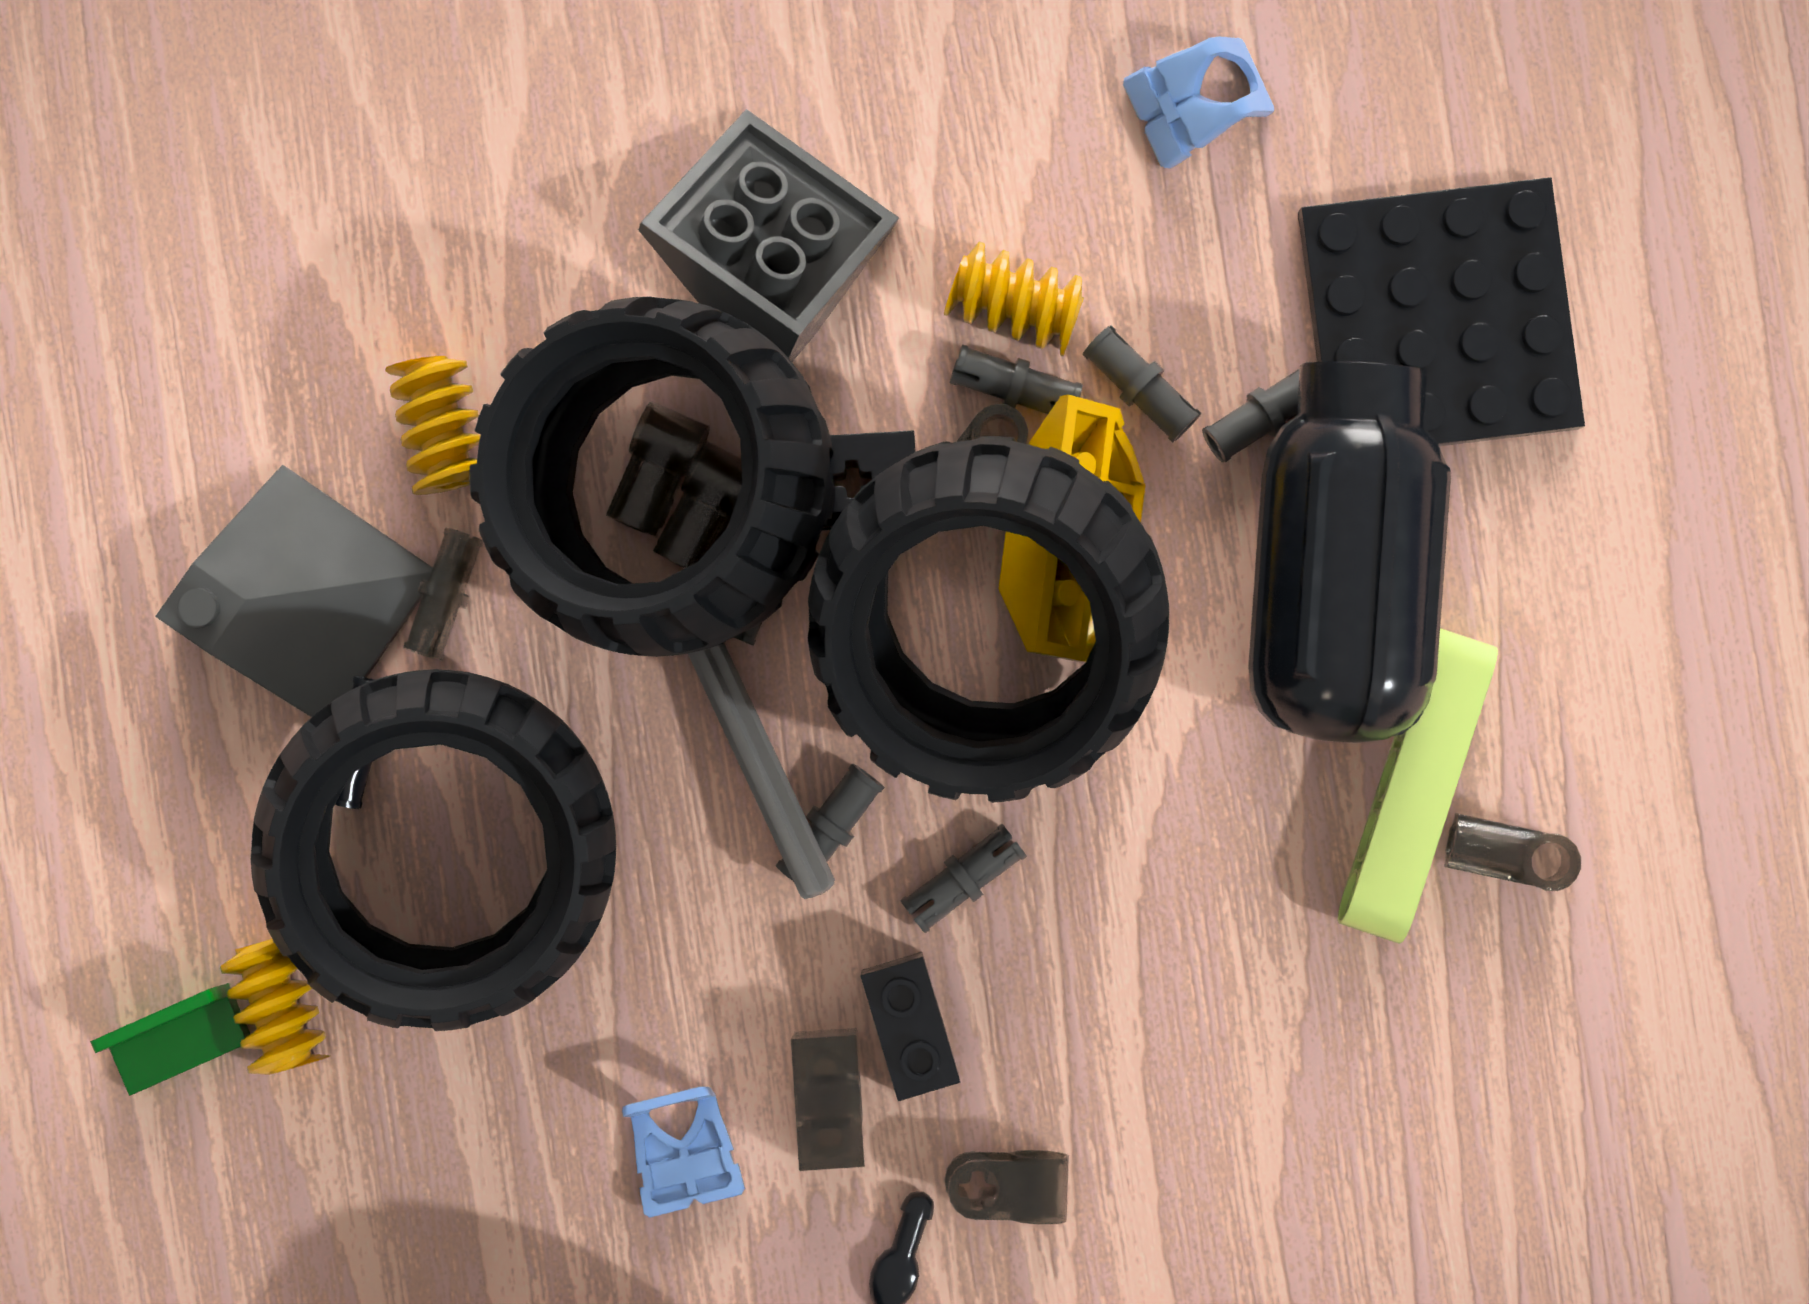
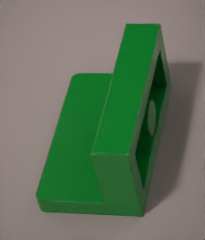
(174, 1039)

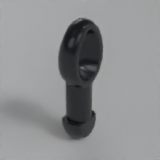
(896, 1269)

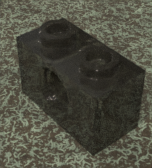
(828, 1099)

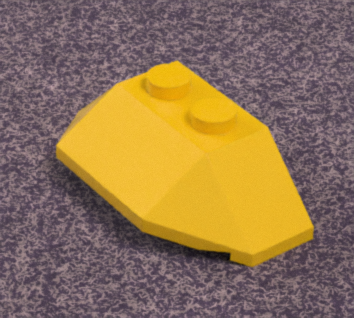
(1035, 584)

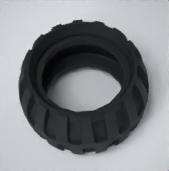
(532, 456)
(931, 730)
(415, 982)

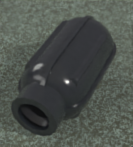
(1350, 557)

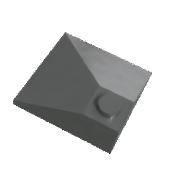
(767, 233)
(297, 593)

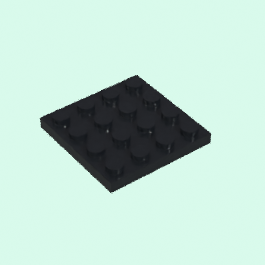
(1454, 288)

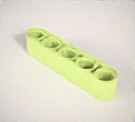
(1417, 794)

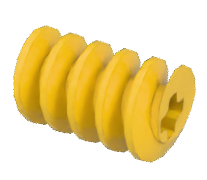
(1016, 297)
(437, 422)
(273, 1009)

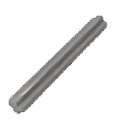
(763, 771)

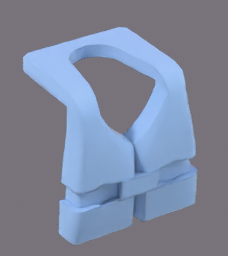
(1172, 100)
(687, 1168)

